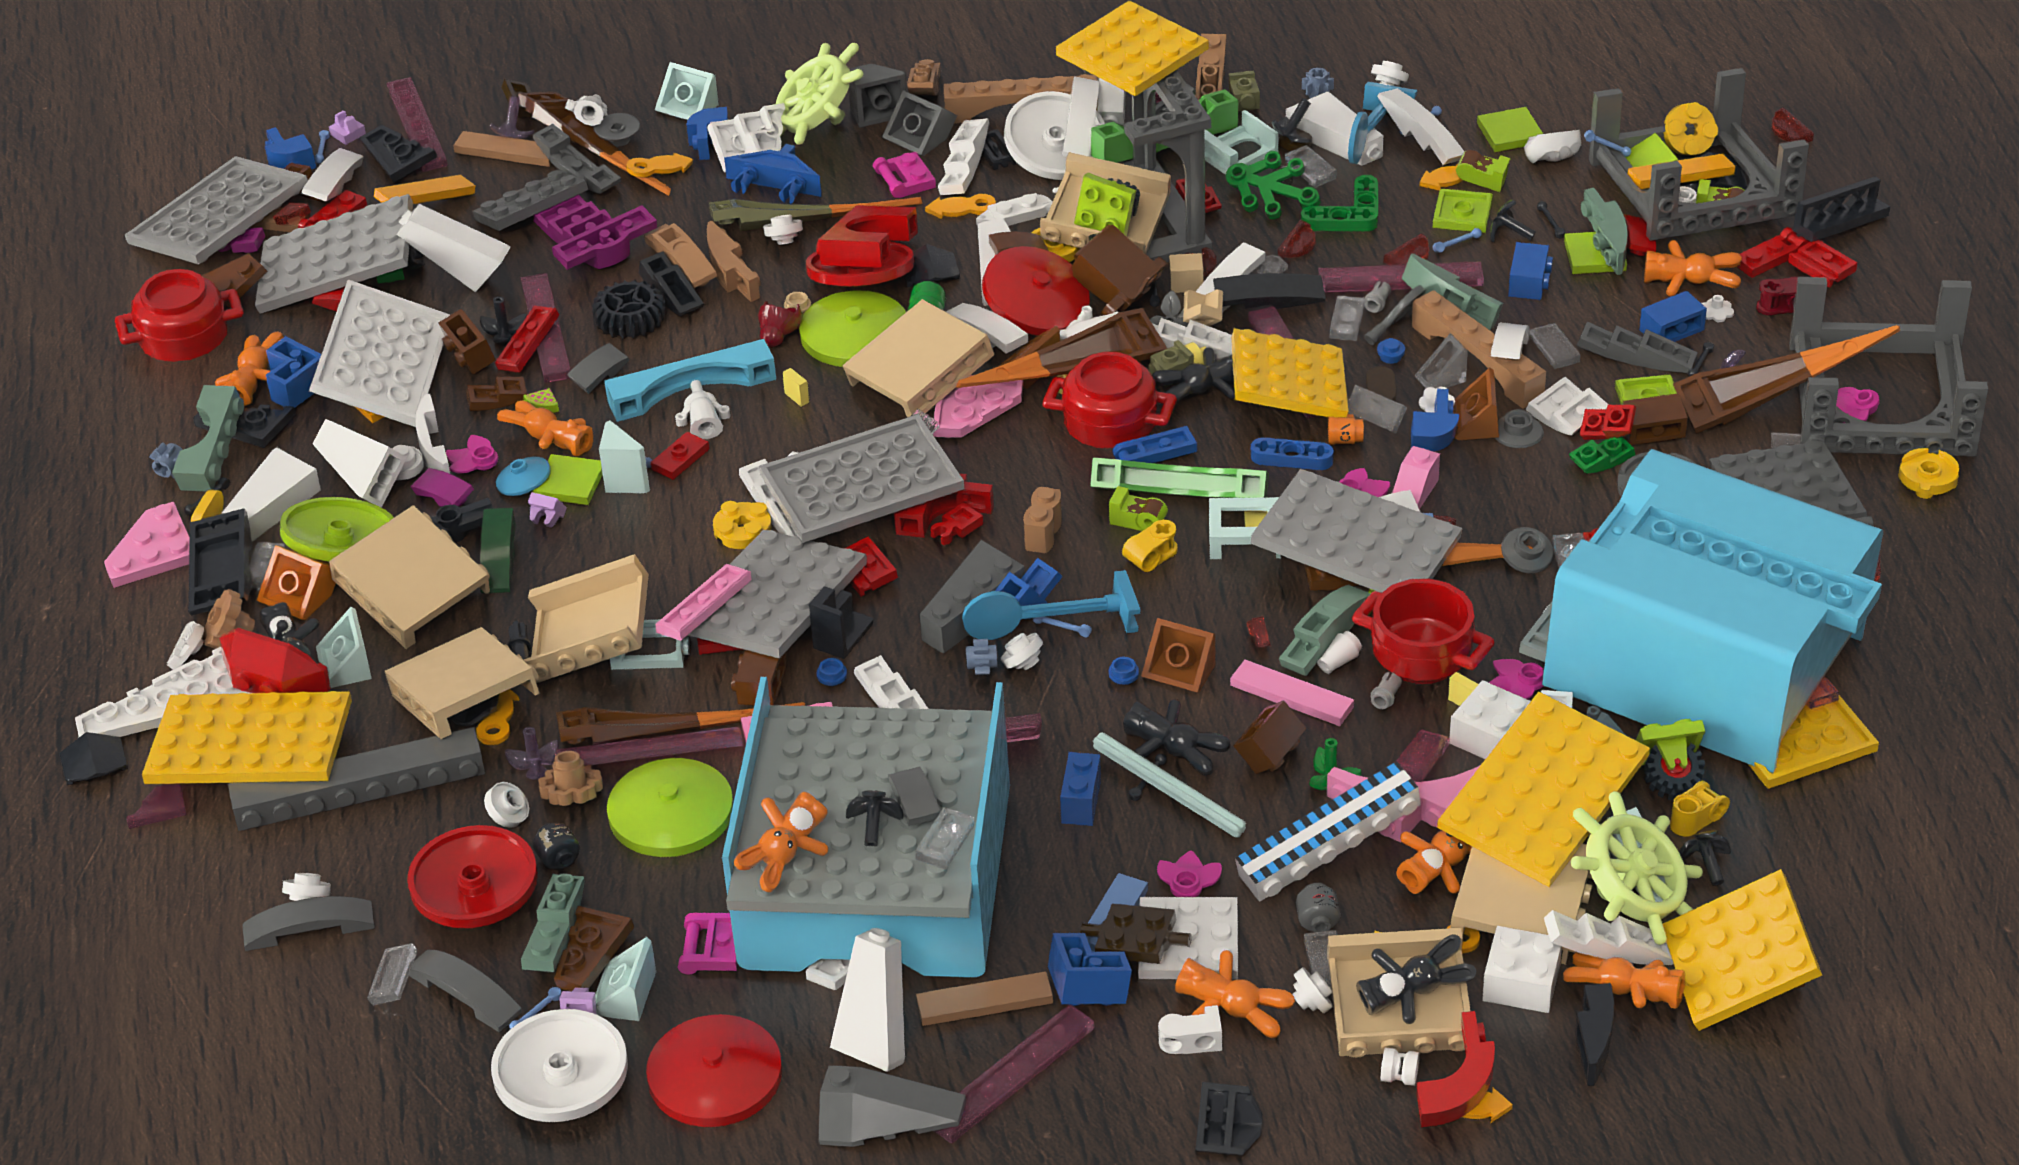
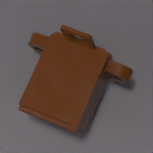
(1116, 269)

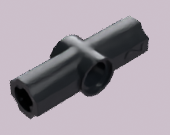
(458, 520)

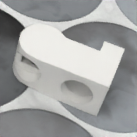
(1192, 1032)

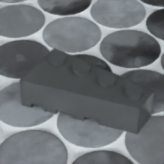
(978, 574)

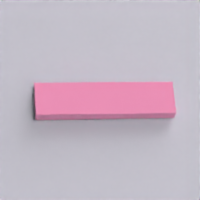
(703, 602)
(1295, 692)

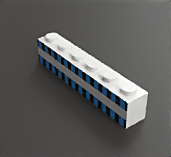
(1328, 831)

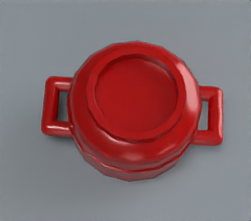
(178, 316)
(1109, 400)
(1423, 630)

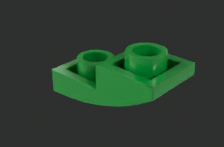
(1602, 456)

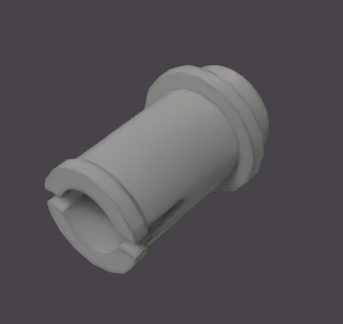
(1376, 299)
(1383, 695)

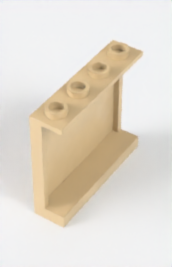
(1060, 219)
(920, 357)
(407, 574)
(588, 617)
(458, 678)
(1505, 897)
(1437, 1012)

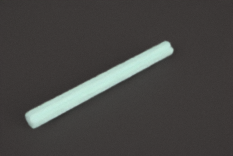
(1169, 785)

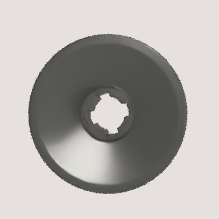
(617, 128)
(1519, 429)
(1520, 556)

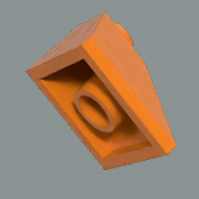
(297, 581)

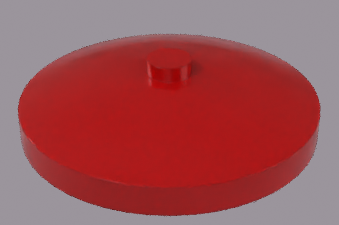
(900, 264)
(1033, 289)
(472, 876)
(714, 1070)

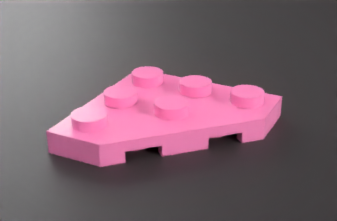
(973, 406)
(150, 547)

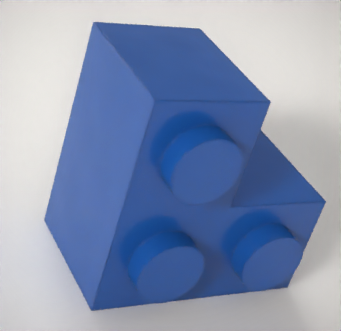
(291, 372)
(1087, 975)

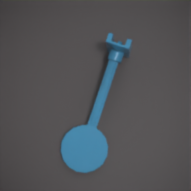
(1363, 123)
(999, 612)

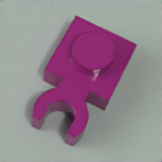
(247, 242)

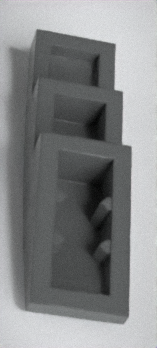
(1645, 351)

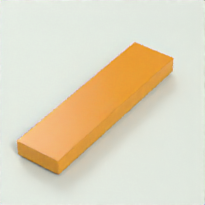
(1692, 170)
(428, 189)

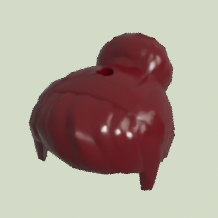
(777, 322)

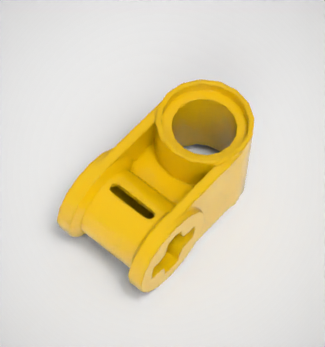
(1151, 545)
(1697, 809)

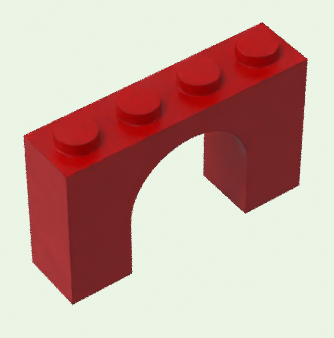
(864, 236)

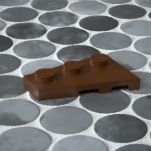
(590, 947)

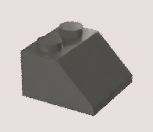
(875, 94)
(918, 124)

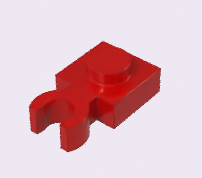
(957, 521)

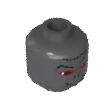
(1318, 907)

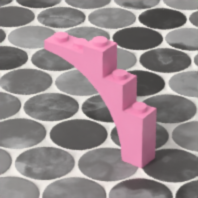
(1434, 798)

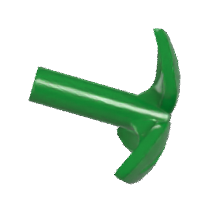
(1324, 762)

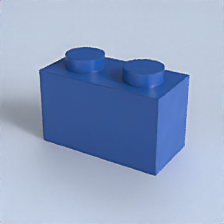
(1530, 271)
(1674, 317)
(1080, 789)

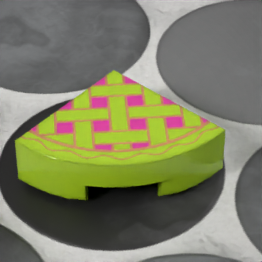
(543, 399)

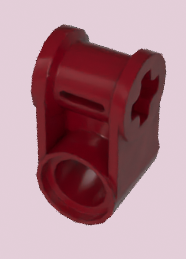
(1779, 295)

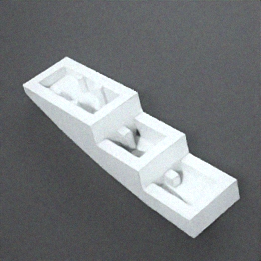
(1424, 126)
(965, 156)
(332, 174)
(1239, 262)
(999, 330)
(1197, 333)
(760, 492)
(886, 688)
(1606, 940)

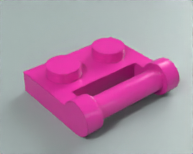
(910, 169)
(719, 944)

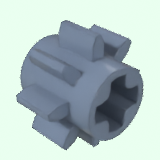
(1317, 82)
(165, 459)
(981, 656)

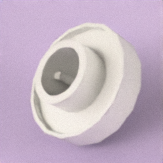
(1389, 74)
(783, 229)
(413, 463)
(1022, 651)
(506, 804)
(306, 886)
(1312, 991)

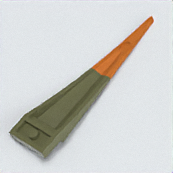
(757, 214)

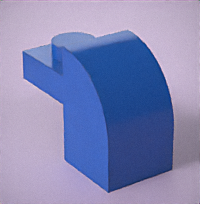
(697, 129)
(292, 150)
(1437, 428)
(1033, 586)

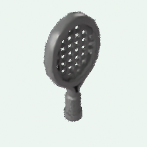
(1395, 315)

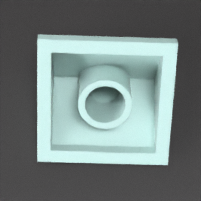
(686, 91)
(622, 462)
(344, 652)
(626, 983)

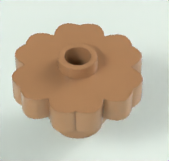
(224, 617)
(570, 780)

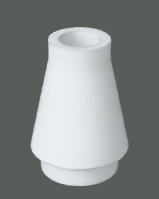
(1341, 651)

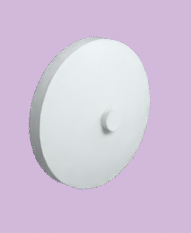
(1037, 133)
(559, 1065)

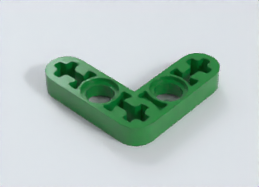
(1356, 218)

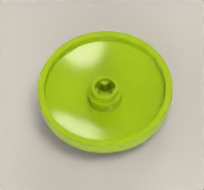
(846, 323)
(329, 525)
(670, 807)

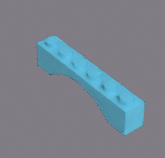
(639, 391)

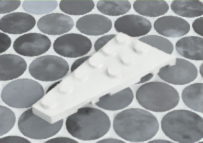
(145, 708)

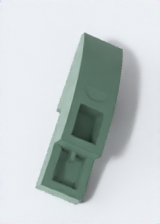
(1609, 228)
(1469, 300)
(1320, 627)
(554, 918)

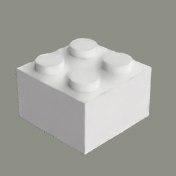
(1485, 718)
(1522, 969)

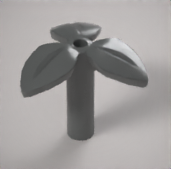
(1170, 307)

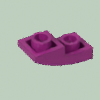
(443, 487)

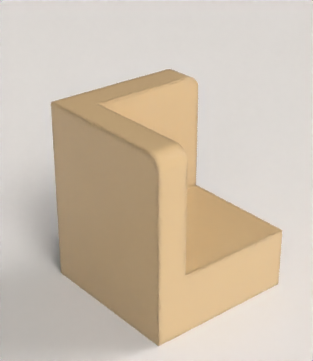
(1186, 272)
(1203, 308)

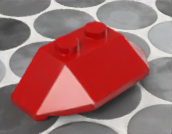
(270, 665)

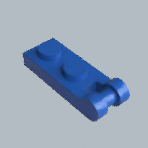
(1157, 446)

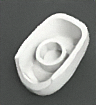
(1553, 146)

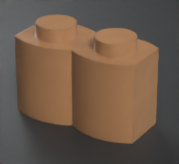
(1042, 519)

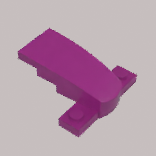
(591, 234)

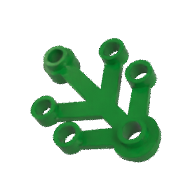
(1270, 183)

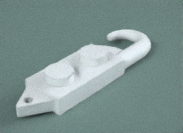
(1018, 209)

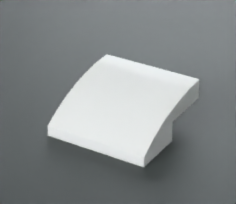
(1564, 406)

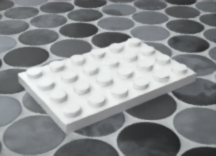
(380, 353)

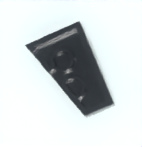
(396, 154)
(257, 425)

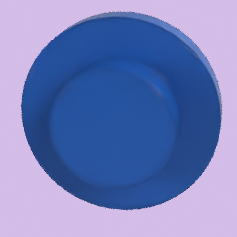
(1390, 350)
(1123, 670)
(831, 672)

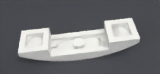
(1081, 116)
(1510, 340)
(426, 424)

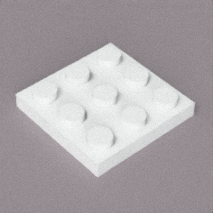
(1212, 927)

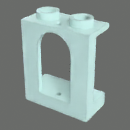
(1219, 150)
(1233, 535)
(671, 660)

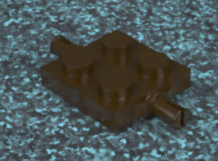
(1137, 931)

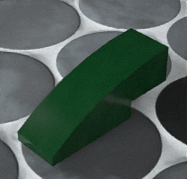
(498, 547)

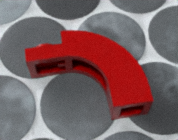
(916, 519)
(1458, 1094)

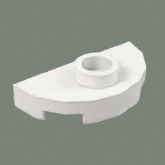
(188, 644)

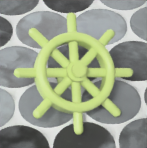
(817, 91)
(1635, 866)

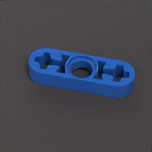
(1319, 454)

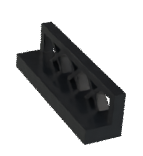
(1840, 217)

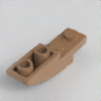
(1211, 66)
(924, 78)
(683, 252)
(727, 262)

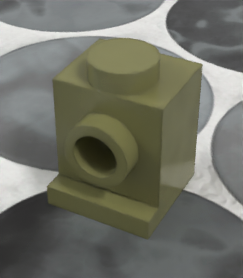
(1245, 89)
(1171, 359)

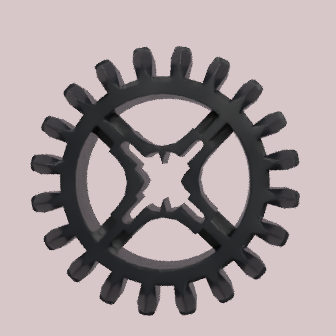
(629, 309)

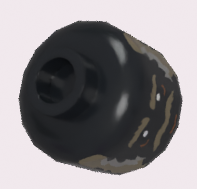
(555, 844)

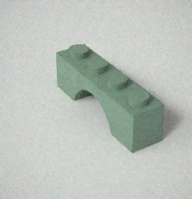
(201, 464)

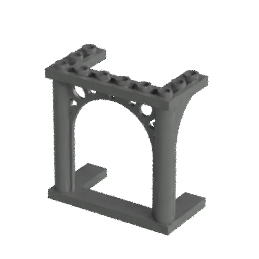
(1185, 134)
(1660, 204)
(1960, 401)

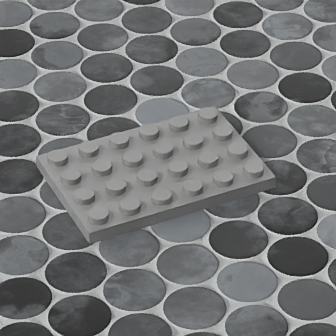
(216, 210)
(332, 252)
(861, 478)
(1354, 533)
(775, 603)

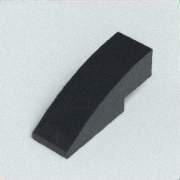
(671, 281)
(1595, 1029)

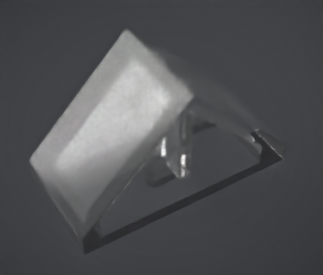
(1445, 366)

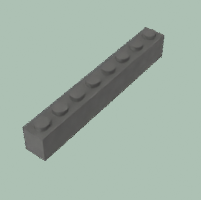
(361, 779)

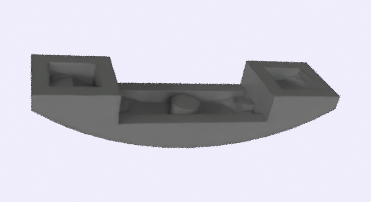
(557, 148)
(307, 915)
(468, 985)

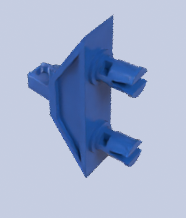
(775, 170)

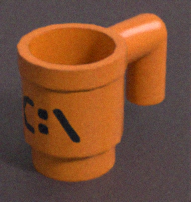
(1345, 430)

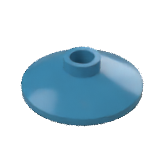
(523, 476)

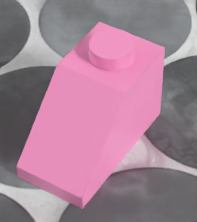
(1418, 473)

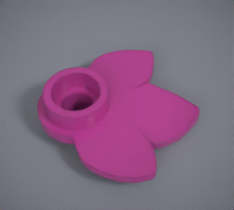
(1857, 402)
(477, 455)
(1359, 480)
(1518, 677)
(1188, 875)

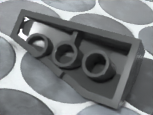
(873, 1104)

